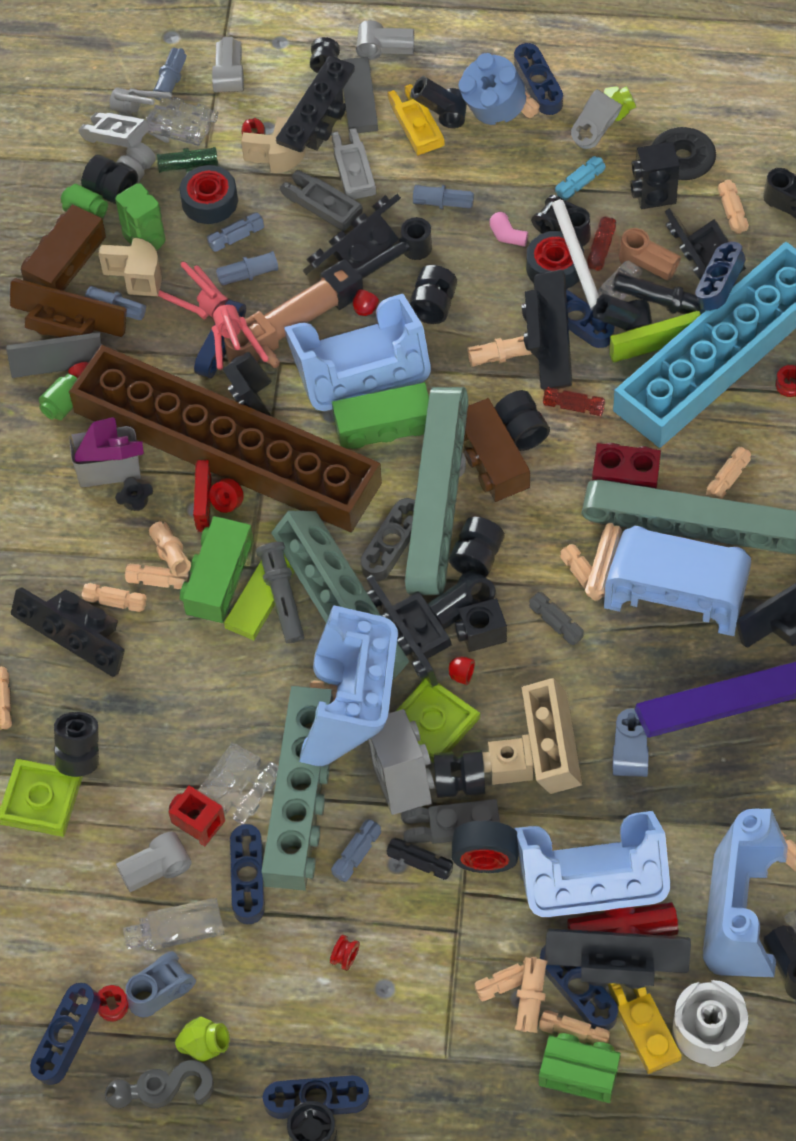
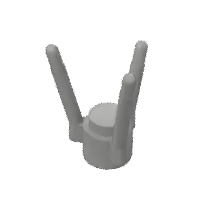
(129, 101)

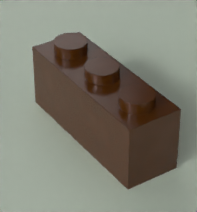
(64, 249)
(494, 452)

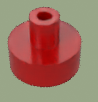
(226, 495)

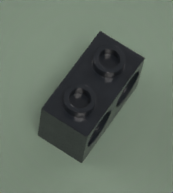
(655, 175)

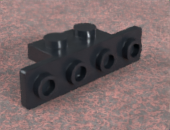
(318, 108)
(364, 242)
(699, 245)
(549, 329)
(774, 616)
(72, 625)
(416, 626)
(617, 956)

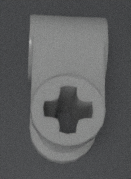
(598, 115)

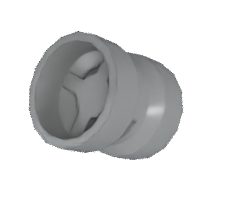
(138, 158)

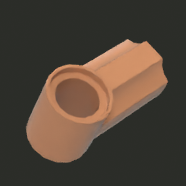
(648, 255)

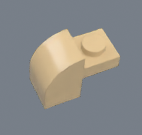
(264, 149)
(136, 263)

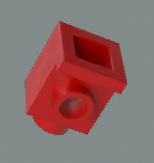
(194, 803)

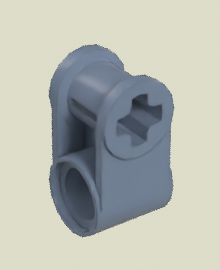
(630, 747)
(164, 981)

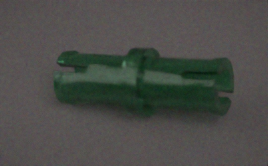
(186, 159)

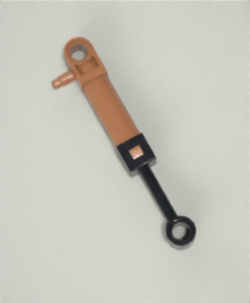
(336, 288)

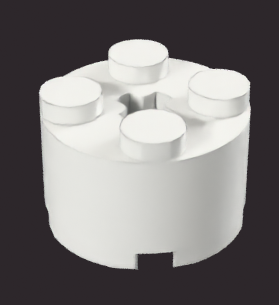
(696, 1008)

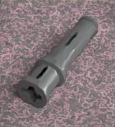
(278, 577)

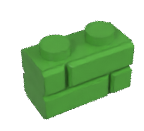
(140, 216)
(579, 1067)

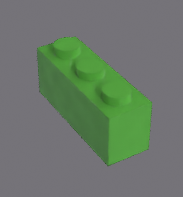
(381, 416)
(217, 569)

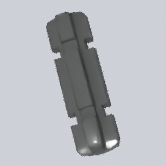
(556, 618)

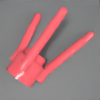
(209, 298)
(229, 325)

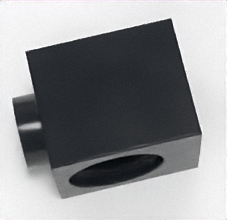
(483, 613)

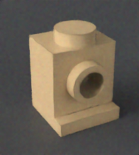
(516, 768)

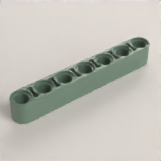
(436, 491)
(691, 516)

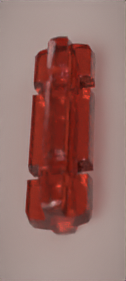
(601, 243)
(573, 401)

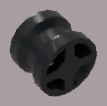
(321, 50)

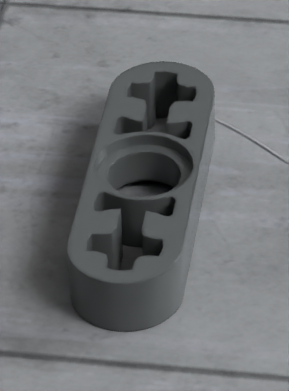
(391, 553)

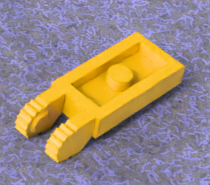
(416, 122)
(646, 1029)

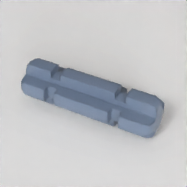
(235, 232)
(356, 850)

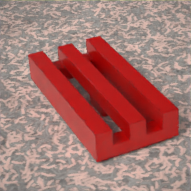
(201, 495)

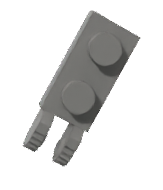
(114, 129)
(353, 166)

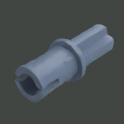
(170, 72)
(442, 197)
(247, 268)
(134, 309)

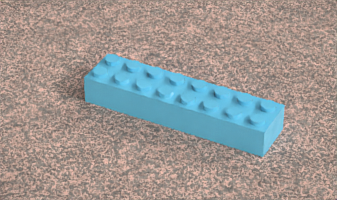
(712, 351)

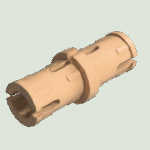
(497, 351)
(169, 548)
(531, 995)

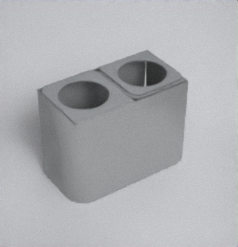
(108, 471)

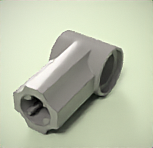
(375, 40)
(228, 71)
(163, 858)

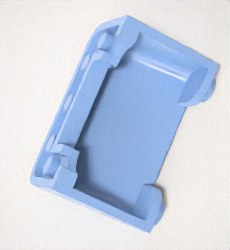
(364, 359)
(679, 575)
(359, 658)
(595, 875)
(732, 930)

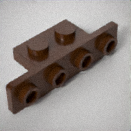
(65, 313)

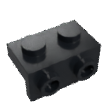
(247, 380)

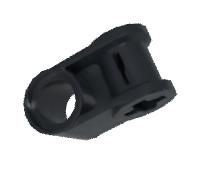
(781, 190)
(547, 221)

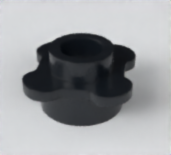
(134, 502)

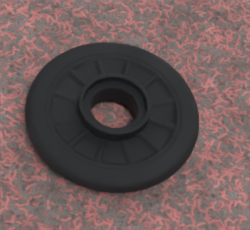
(697, 143)

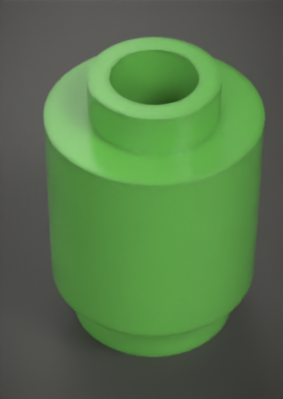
(84, 199)
(56, 399)

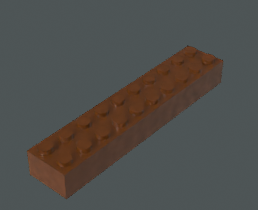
(233, 437)

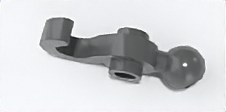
(158, 1088)

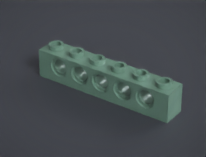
(324, 569)
(281, 868)

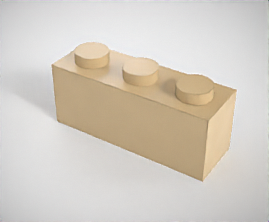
(551, 736)

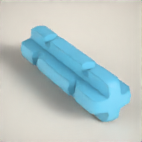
(580, 178)

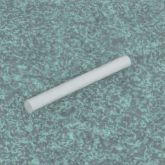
(576, 252)

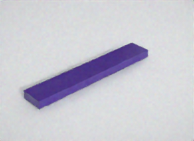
(717, 700)

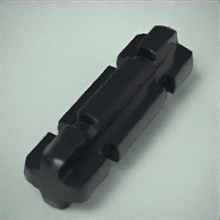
(420, 858)

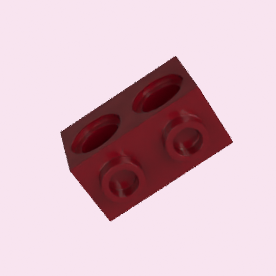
(627, 463)

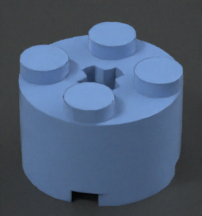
(493, 89)

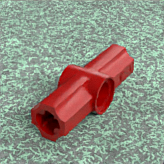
(649, 920)

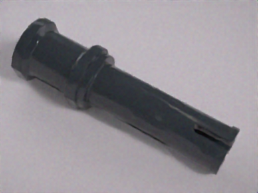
(673, 299)

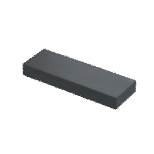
(360, 98)
(51, 354)

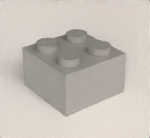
(401, 764)

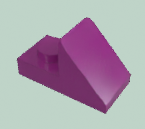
(103, 443)

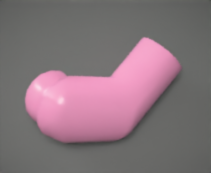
(505, 233)

